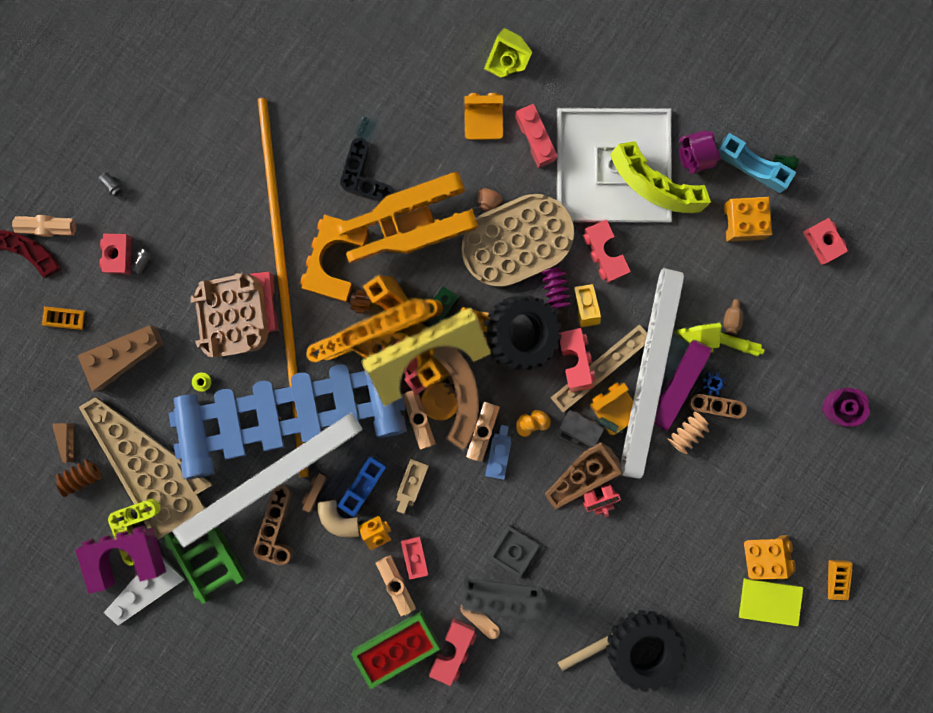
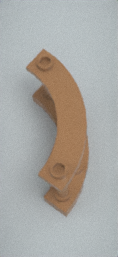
(466, 393)

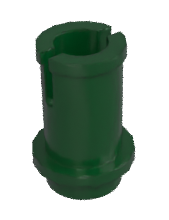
(790, 162)

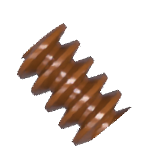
(77, 478)

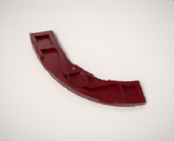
(31, 250)

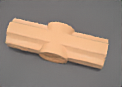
(44, 226)
(422, 431)
(479, 444)
(401, 596)

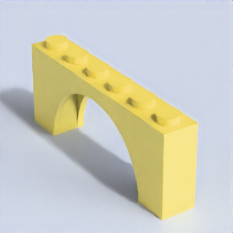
(388, 365)

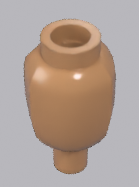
(733, 318)

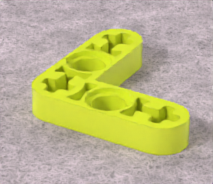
(126, 524)

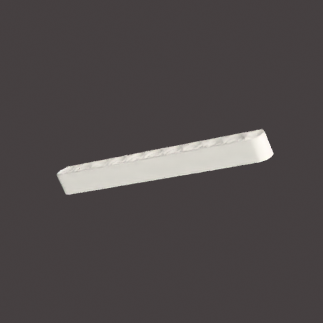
(651, 373)
(267, 479)

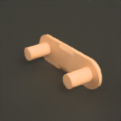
(483, 623)

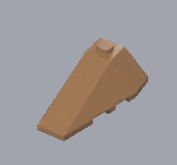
(586, 473)

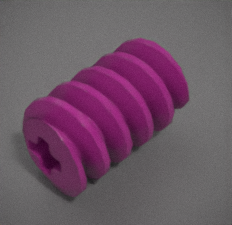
(556, 288)

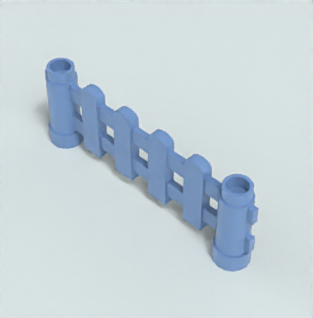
(190, 417)

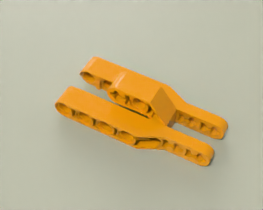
(415, 228)
(380, 329)

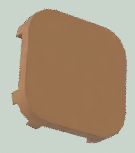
(231, 315)

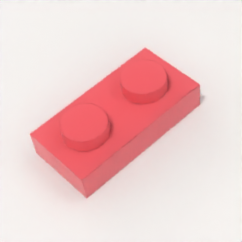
(414, 557)

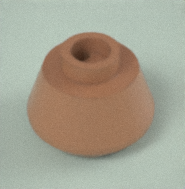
(488, 199)

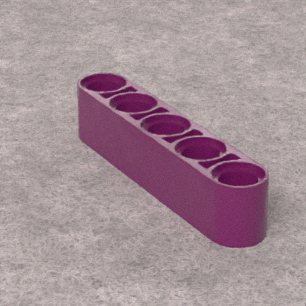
(681, 383)

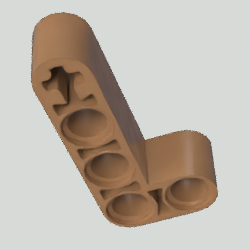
(271, 541)

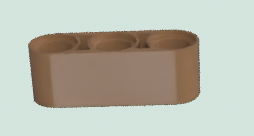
(725, 406)

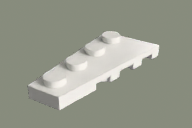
(140, 594)

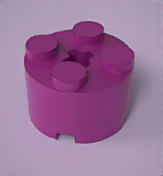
(699, 151)
(856, 403)

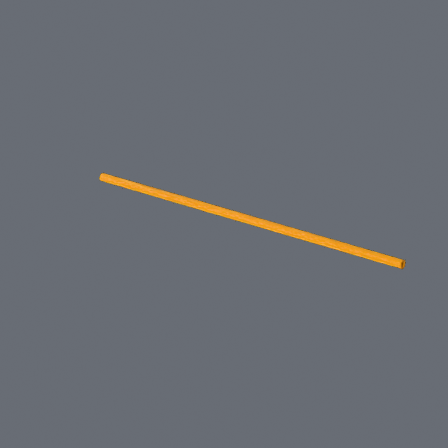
(279, 255)

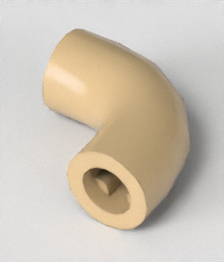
(335, 523)

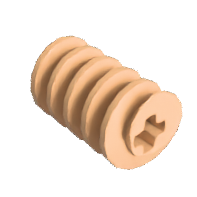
(689, 433)

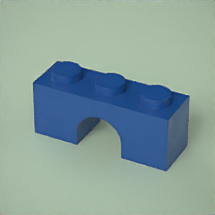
(362, 486)

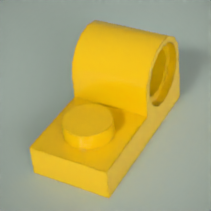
(587, 305)

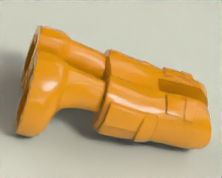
(537, 421)

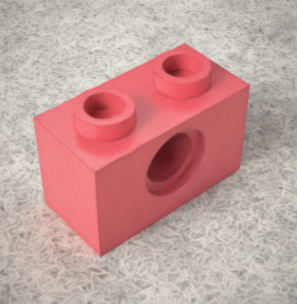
(815, 237)
(121, 264)

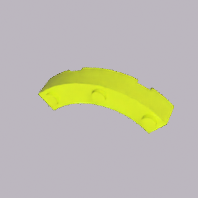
(655, 186)

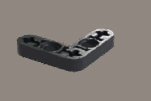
(360, 181)

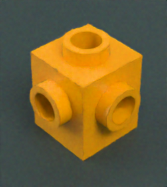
(375, 532)

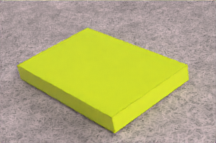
(770, 602)

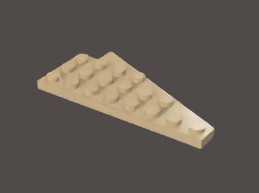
(145, 468)

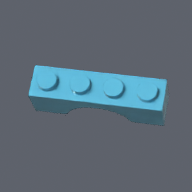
(769, 173)

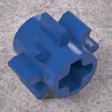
(709, 379)

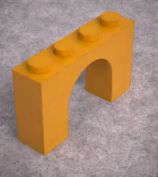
(315, 278)

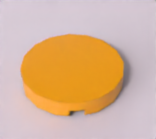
(437, 402)

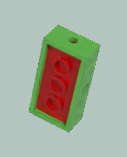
(395, 649)

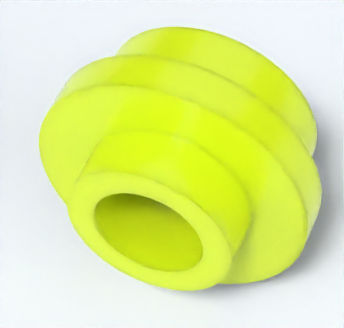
(207, 382)

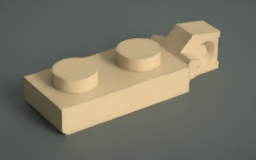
(411, 484)

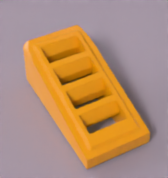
(47, 316)
(832, 572)

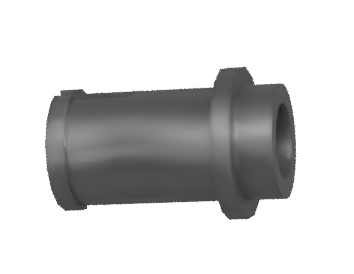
(110, 184)
(141, 261)

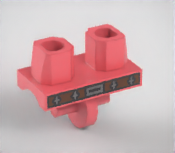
(602, 503)

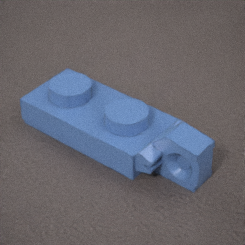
(499, 454)

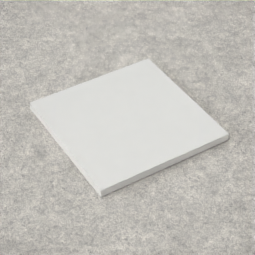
(585, 171)

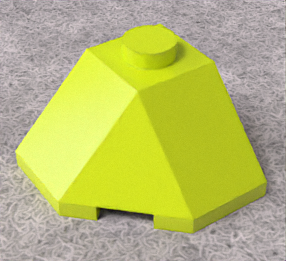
(508, 54)
(705, 334)

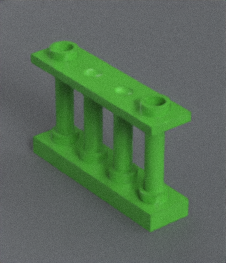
(225, 556)

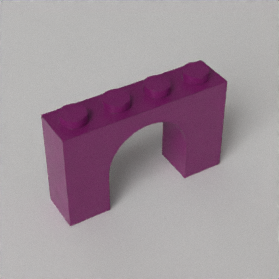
(139, 544)

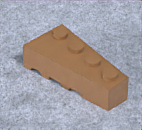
(114, 358)

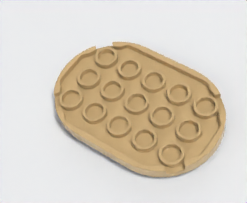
(518, 240)

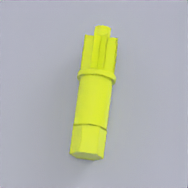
(741, 344)

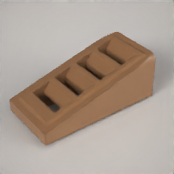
(65, 440)

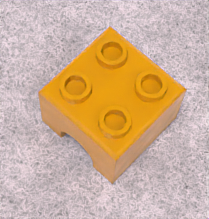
(748, 219)

